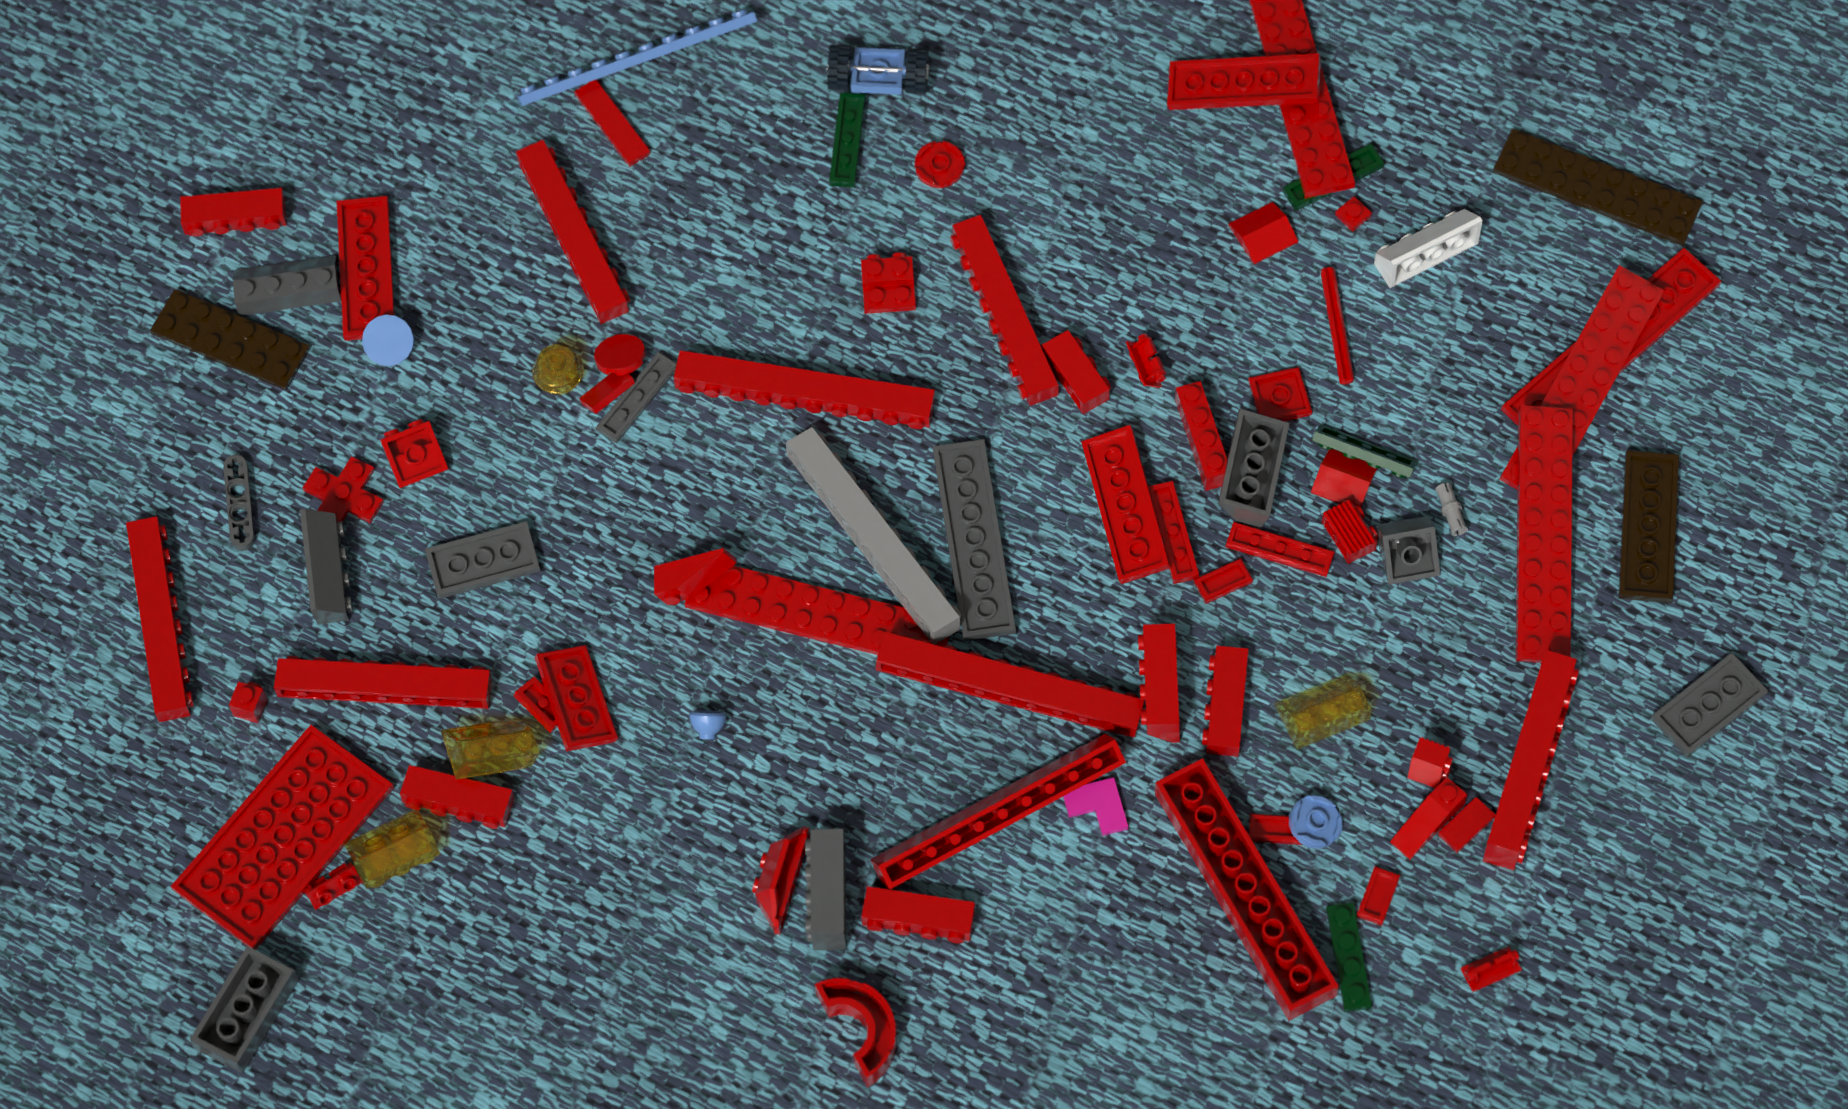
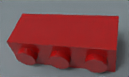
(1076, 371)

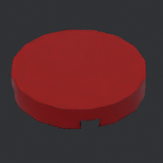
(946, 167)
(620, 354)

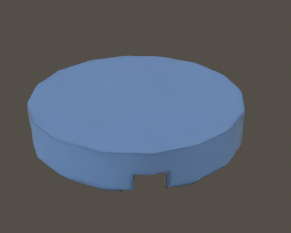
(388, 340)
(1315, 821)

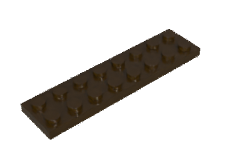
(1597, 187)

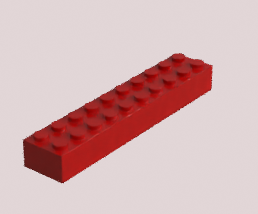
(1246, 889)

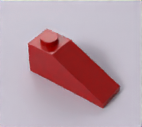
(688, 576)
(1429, 818)

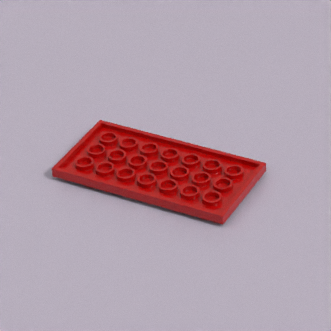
(282, 837)

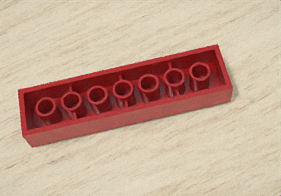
(1531, 761)

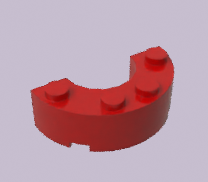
(868, 1006)

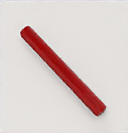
(1337, 325)

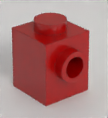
(248, 701)

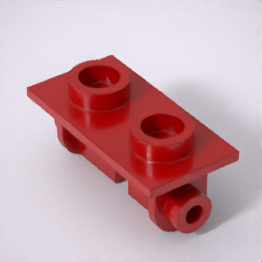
(1149, 371)
(324, 891)
(1491, 968)

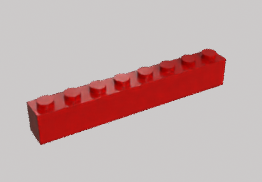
(572, 231)
(1004, 310)
(158, 619)
(383, 682)

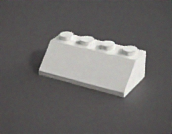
(1428, 247)

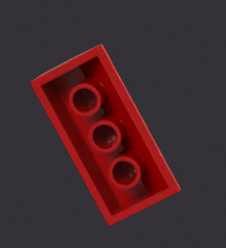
(1160, 681)

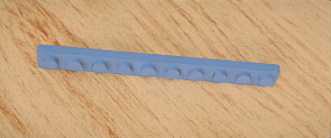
(625, 60)

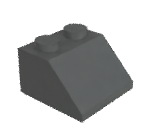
(1408, 549)

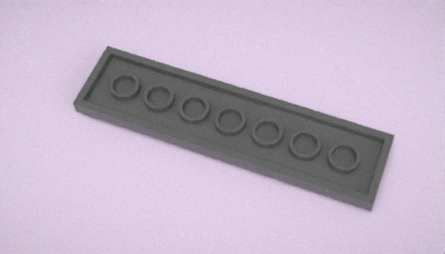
(973, 540)

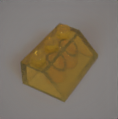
(1323, 711)
(490, 747)
(392, 849)

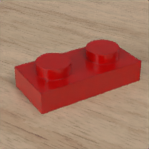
(535, 700)

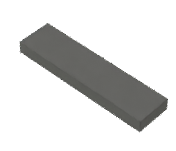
(637, 397)

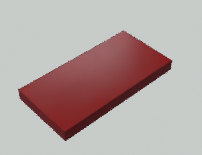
(576, 698)

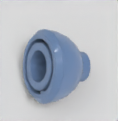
(707, 722)

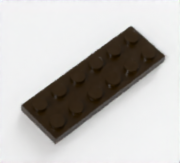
(230, 339)
(1648, 526)

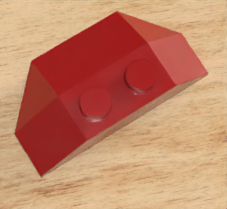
(779, 876)

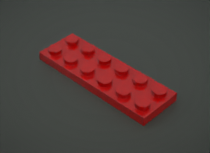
(1244, 81)
(364, 263)
(1126, 504)

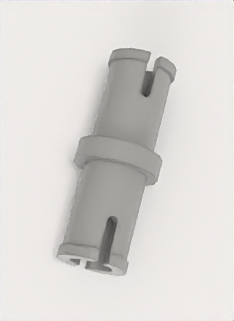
(1451, 509)

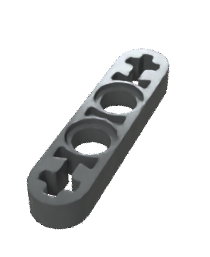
(237, 503)

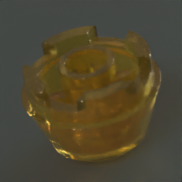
(557, 369)

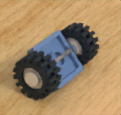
(877, 70)

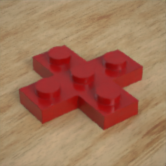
(346, 492)

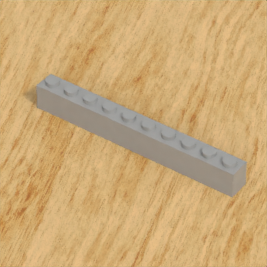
(873, 535)

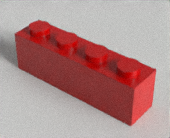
(233, 211)
(1202, 434)
(1226, 702)
(458, 797)
(918, 914)

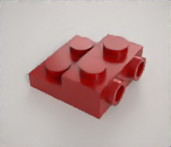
(888, 283)
(413, 453)

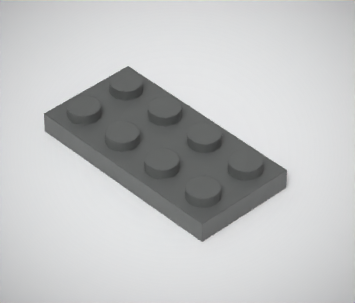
(482, 560)
(1709, 705)

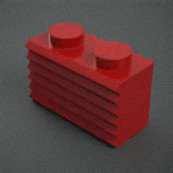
(1349, 531)
(1430, 763)

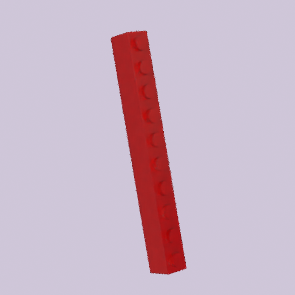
(804, 389)
(1009, 684)
(997, 811)

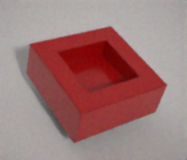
(1353, 214)

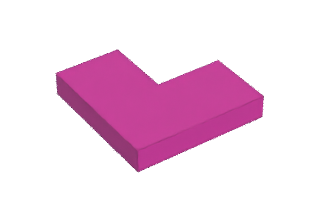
(1101, 798)

